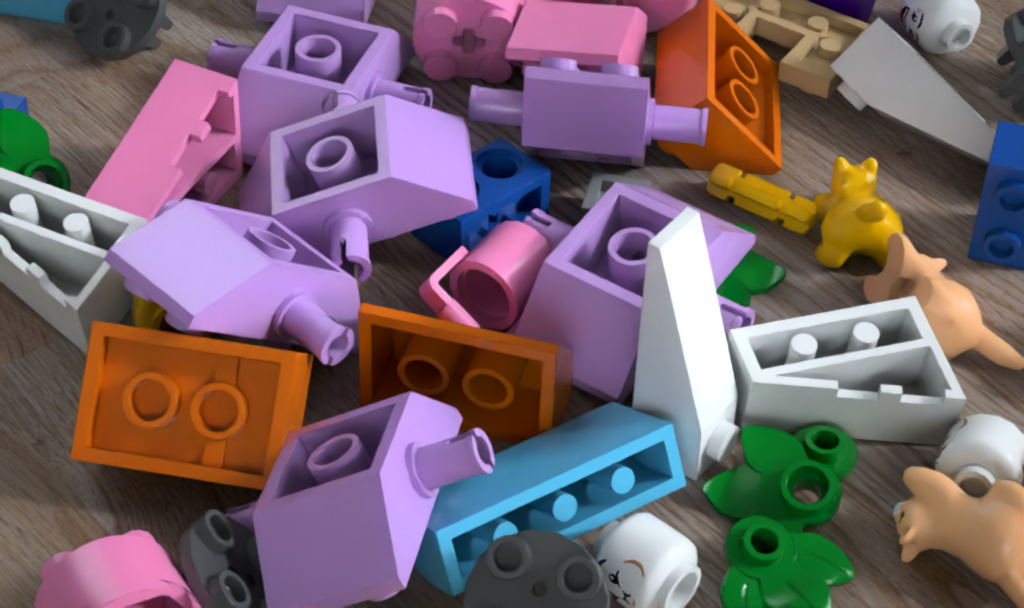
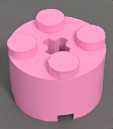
(465, 38)
(114, 574)

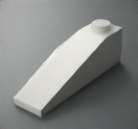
(906, 89)
(683, 347)

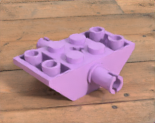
(305, 60)
(587, 113)
(362, 175)
(595, 277)
(240, 279)
(356, 500)

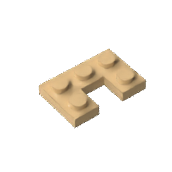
(810, 30)

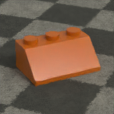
(717, 66)
(493, 378)

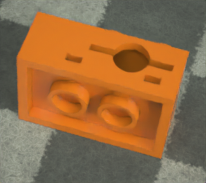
(188, 404)

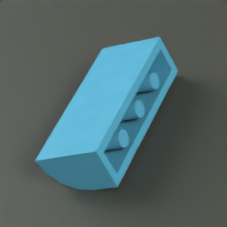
(553, 483)

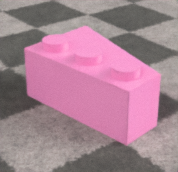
(177, 146)

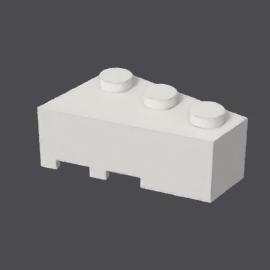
(56, 255)
(851, 369)

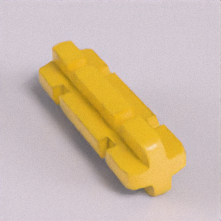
(762, 198)

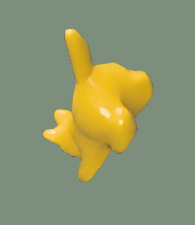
(854, 216)

